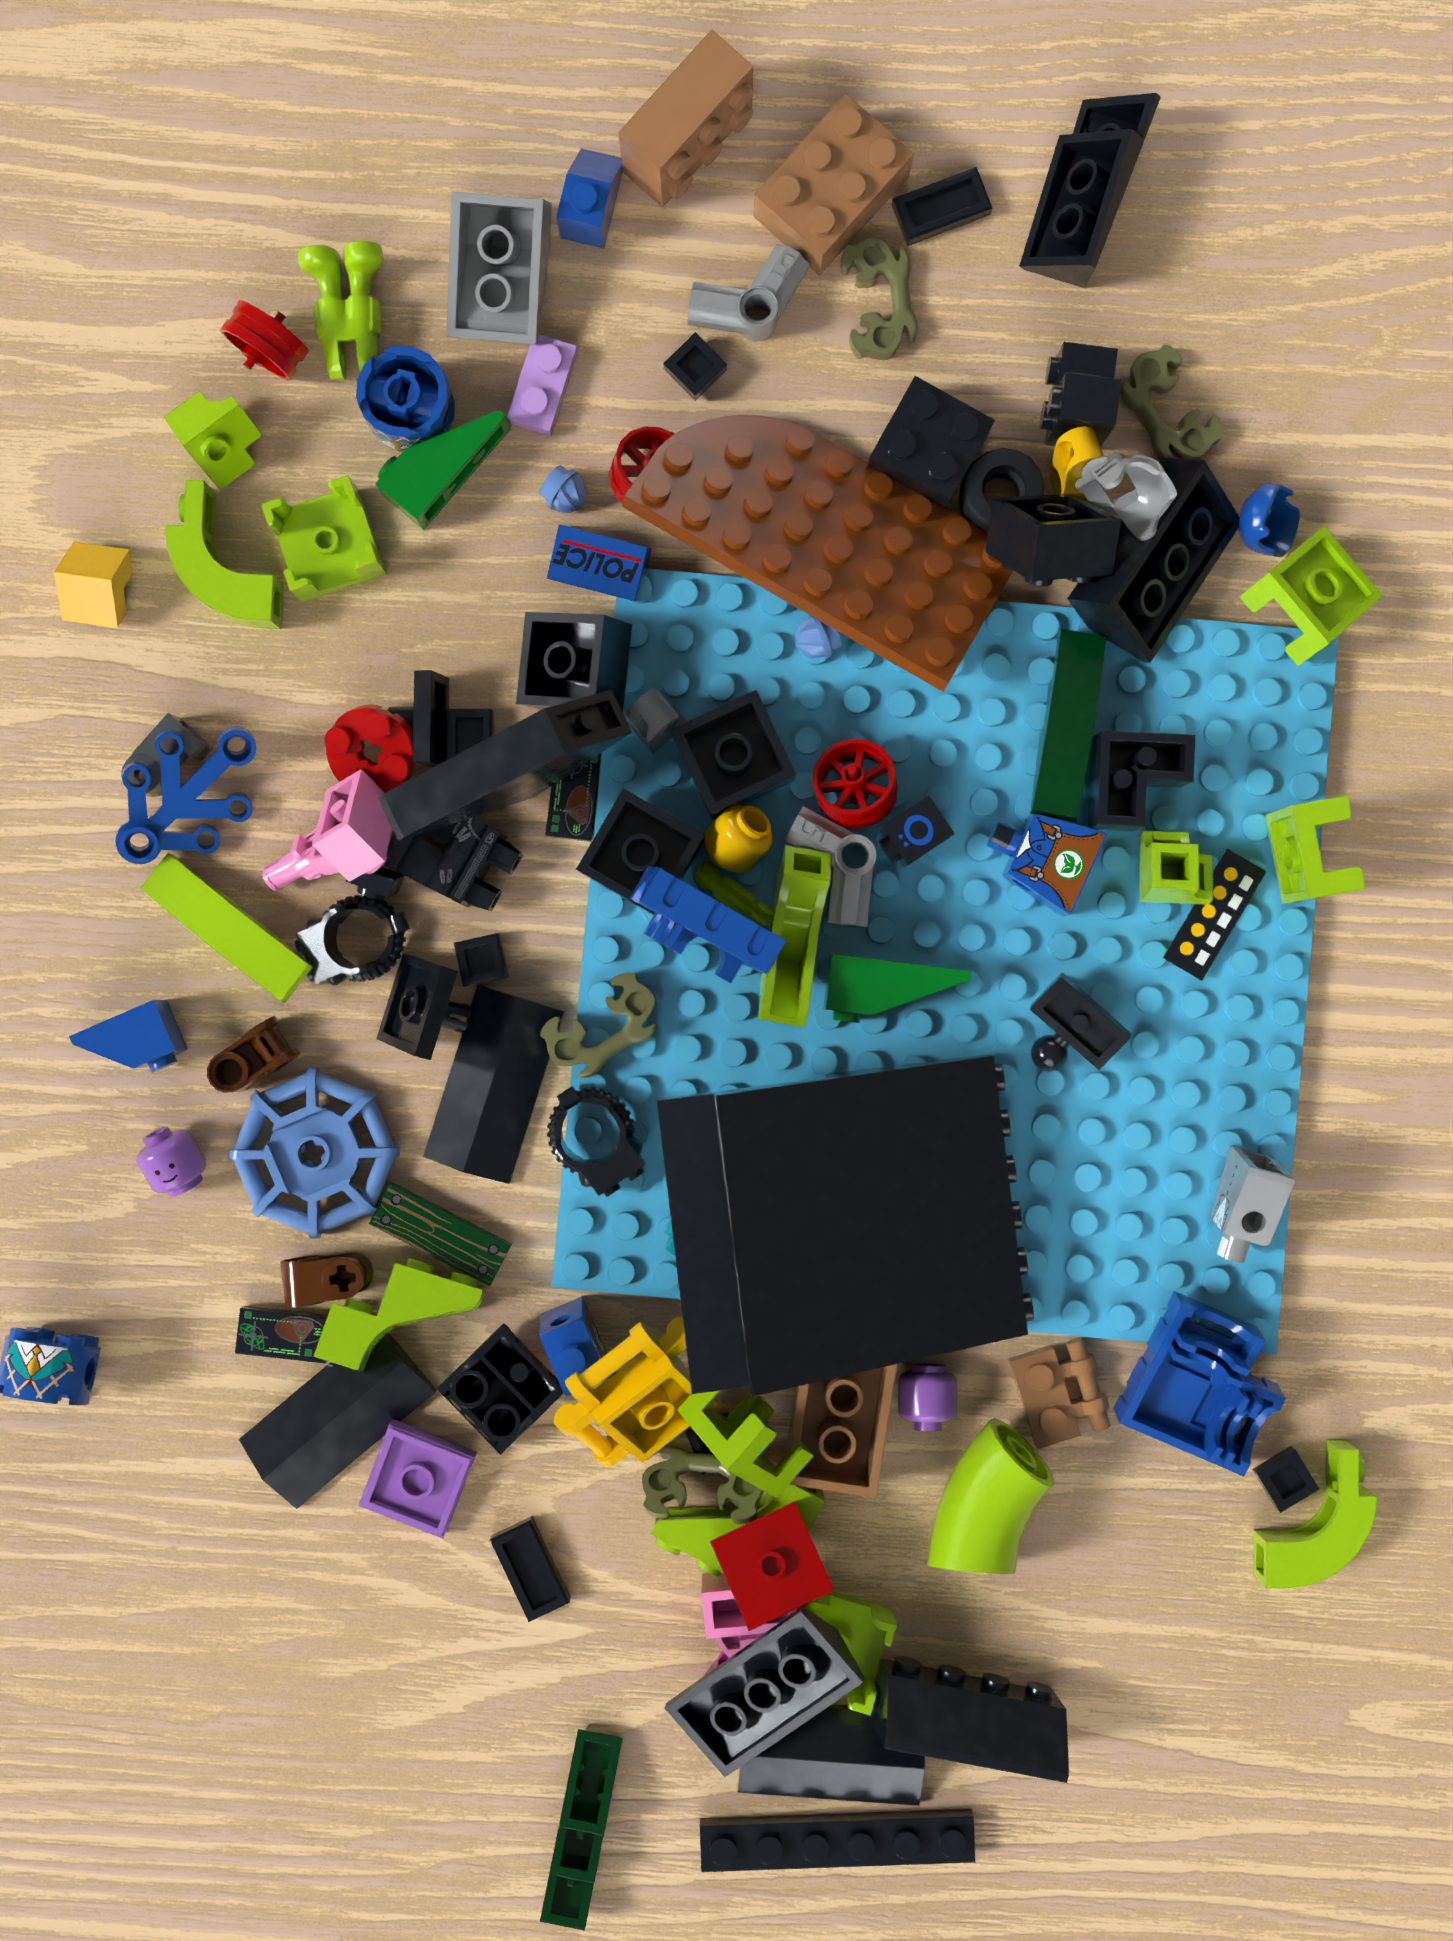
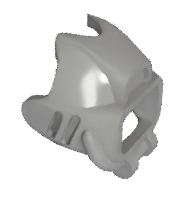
(1139, 508)

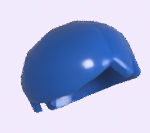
(1269, 520)

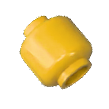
(738, 838)

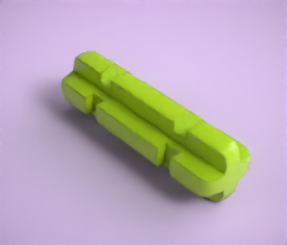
(732, 894)

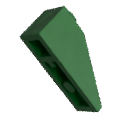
(435, 469)
(875, 985)

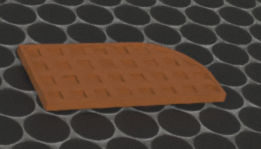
(826, 537)

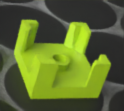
(325, 541)
(1317, 590)
(1298, 853)
(742, 1439)
(865, 1631)

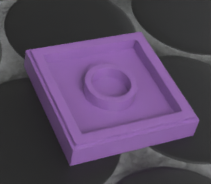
(417, 1478)

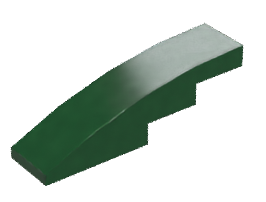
(1068, 725)
(581, 1829)

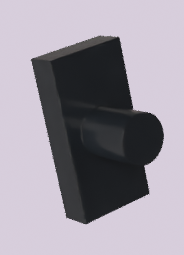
(428, 717)

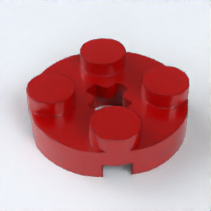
(380, 727)

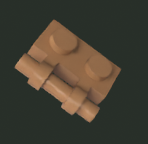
(1045, 1395)

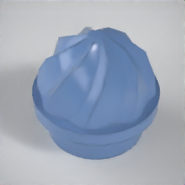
(563, 490)
(816, 638)

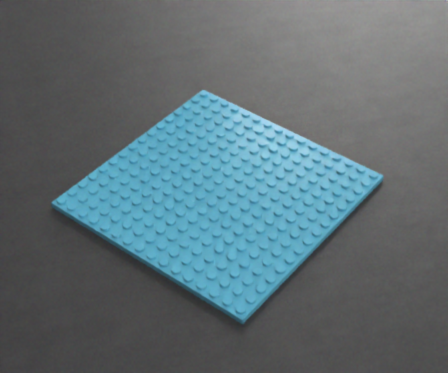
(1106, 1160)

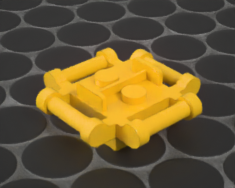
(635, 1403)

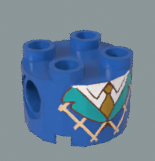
(405, 397)
(48, 1368)

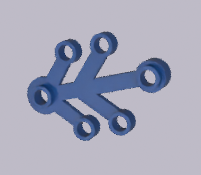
(181, 801)

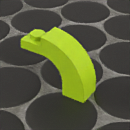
(239, 597)
(1330, 1537)

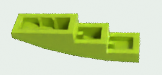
(226, 927)

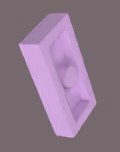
(542, 385)

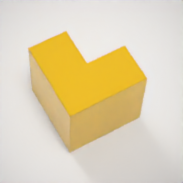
(93, 583)

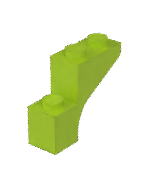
(796, 917)
(409, 1298)
(694, 1527)

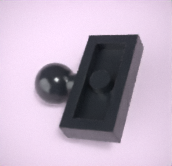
(1077, 1023)

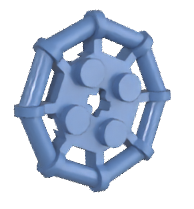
(290, 1140)

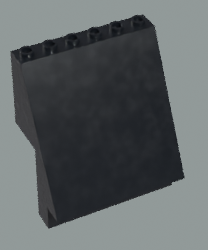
(843, 1223)

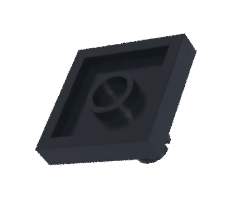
(421, 1007)

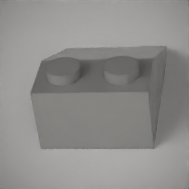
(497, 267)

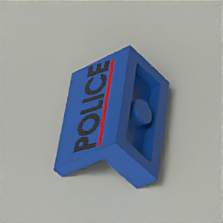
(597, 562)

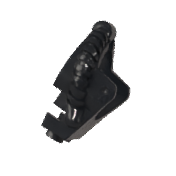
(320, 944)
(607, 1171)

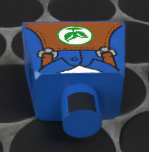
(1048, 858)
(572, 1344)

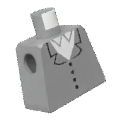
(1249, 1201)

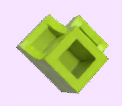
(215, 436)
(1173, 869)

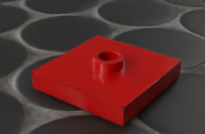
(771, 1566)

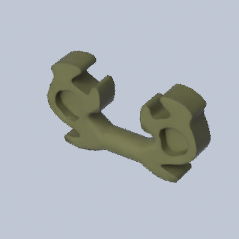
(873, 259)
(1151, 373)
(568, 1047)
(662, 1484)

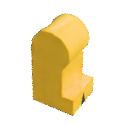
(1070, 456)

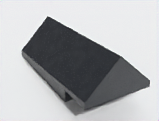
(1087, 187)

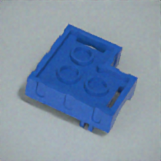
(689, 913)
(1199, 1386)

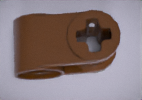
(258, 1052)
(319, 1279)

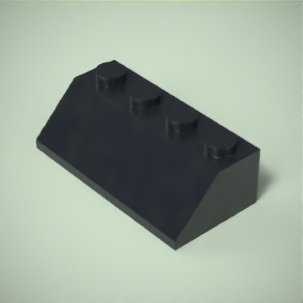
(1161, 574)
(971, 1719)

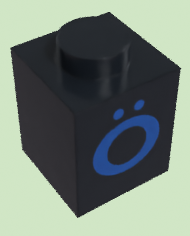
(914, 833)

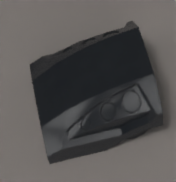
(512, 1384)

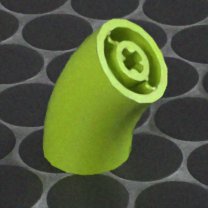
(988, 1503)

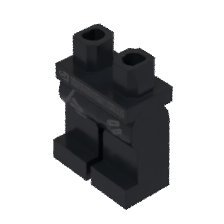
(461, 864)

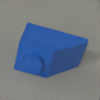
(589, 198)
(136, 1037)

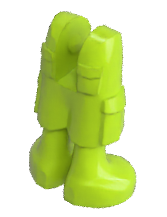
(350, 320)

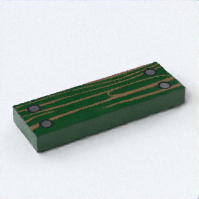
(440, 1233)

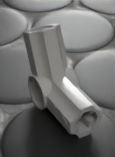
(772, 289)
(849, 887)

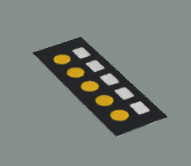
(1210, 925)

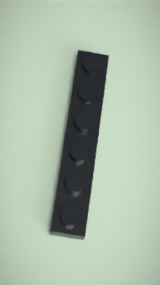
(837, 1840)

